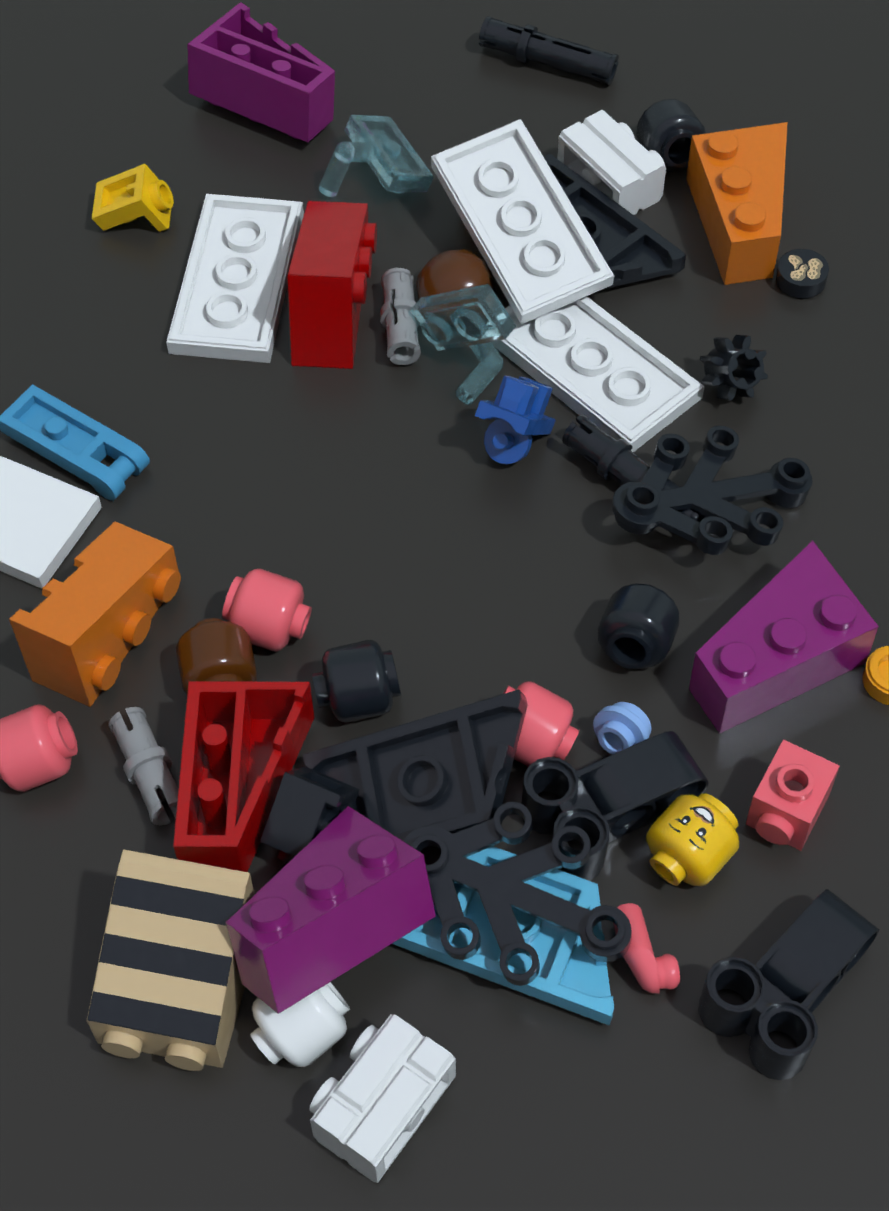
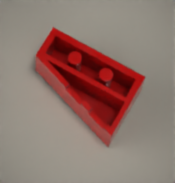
(329, 283)
(233, 763)

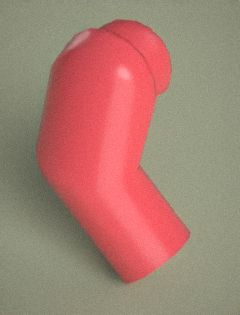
(650, 971)

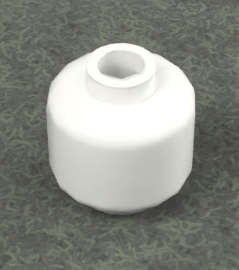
(303, 1029)

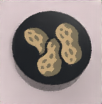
(802, 273)

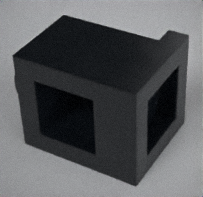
(303, 808)

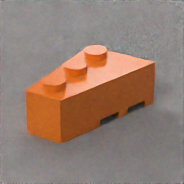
(740, 197)
(97, 613)

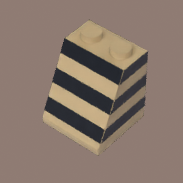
(168, 962)

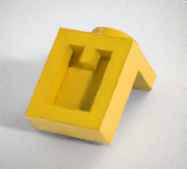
(130, 196)

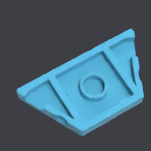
(566, 971)

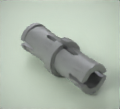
(396, 316)
(146, 764)

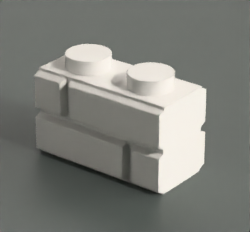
(613, 161)
(381, 1096)

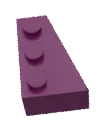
(261, 76)
(782, 643)
(329, 910)

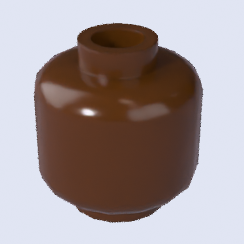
(215, 653)

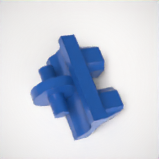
(518, 415)

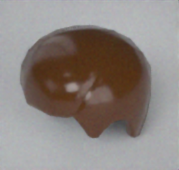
(452, 272)

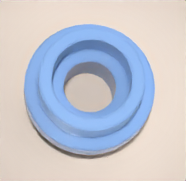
(621, 726)

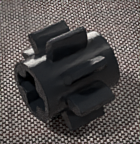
(733, 367)

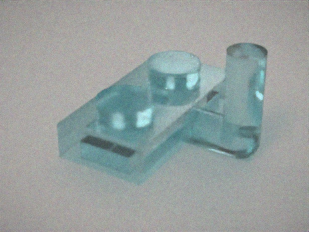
(386, 152)
(469, 319)

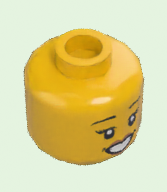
(693, 840)

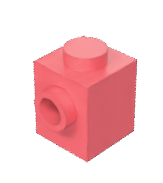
(791, 795)

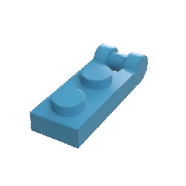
(73, 441)

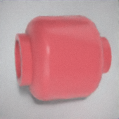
(267, 608)
(545, 725)
(35, 747)

